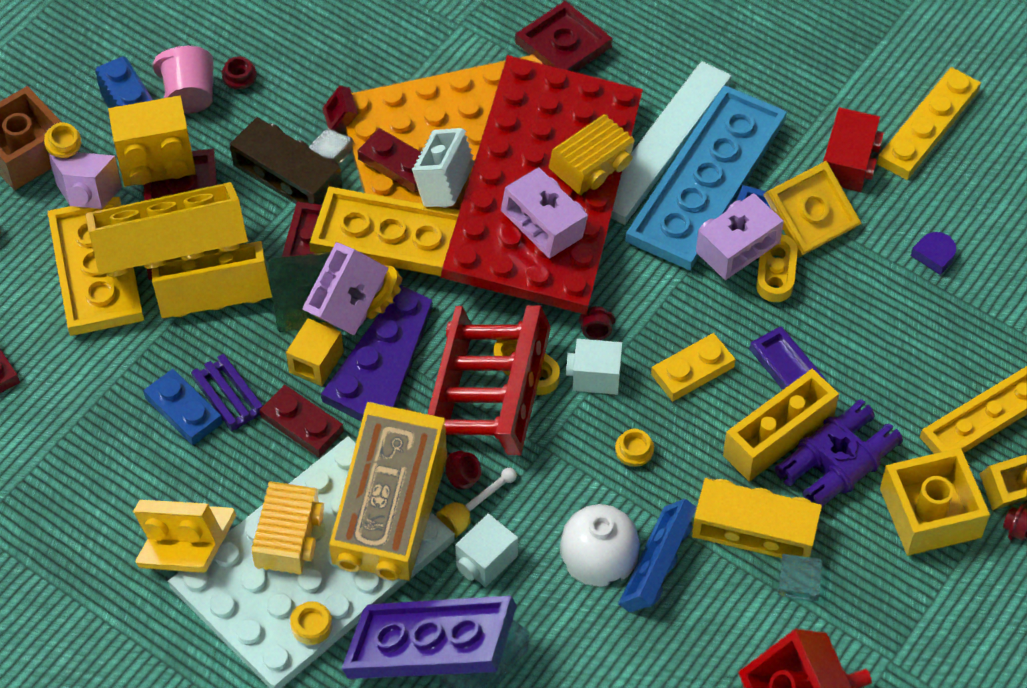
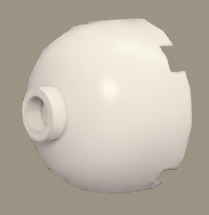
(600, 545)

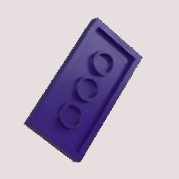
(430, 637)

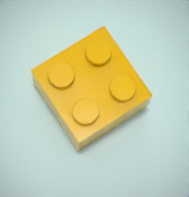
(151, 141)
(934, 501)

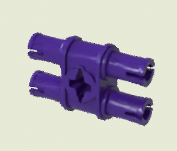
(839, 454)

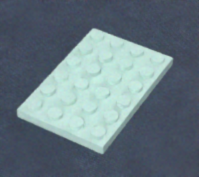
(254, 605)

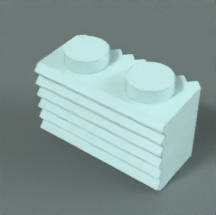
(443, 167)

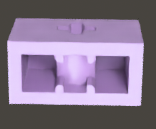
(544, 212)
(739, 236)
(345, 288)

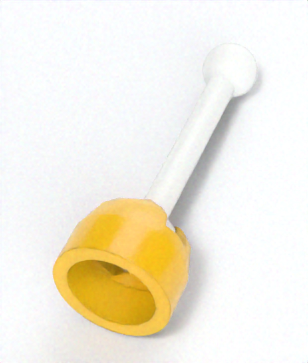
(457, 515)

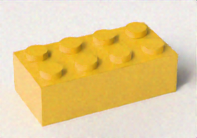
(166, 229)

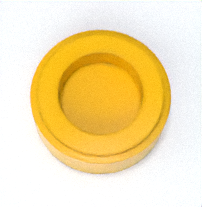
(311, 623)

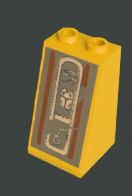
(389, 492)

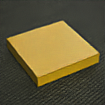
(813, 208)

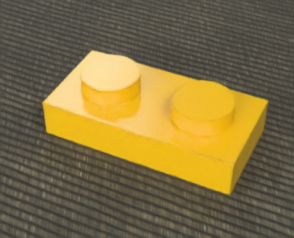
(693, 367)

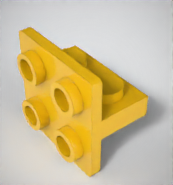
(181, 534)

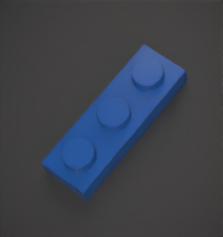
(658, 556)

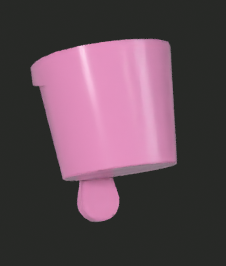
(187, 73)

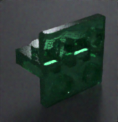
(291, 285)

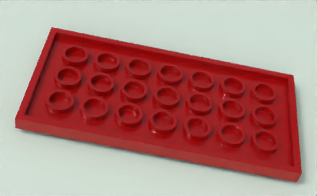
(528, 118)

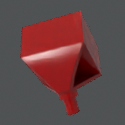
(801, 661)

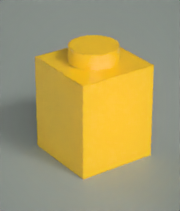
(315, 351)

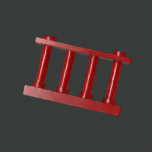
(516, 396)

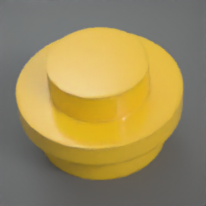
(62, 140)
(634, 448)

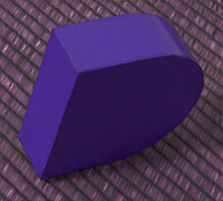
(935, 251)

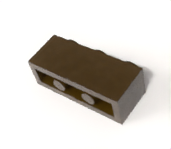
(284, 163)

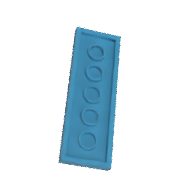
(706, 175)

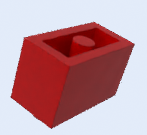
(851, 147)

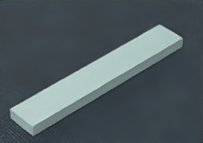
(667, 138)

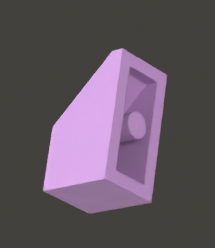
(87, 178)

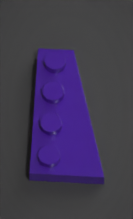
(381, 358)

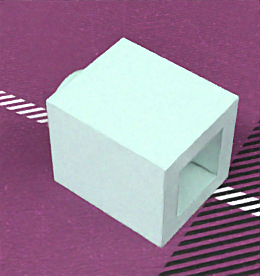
(595, 366)
(486, 551)

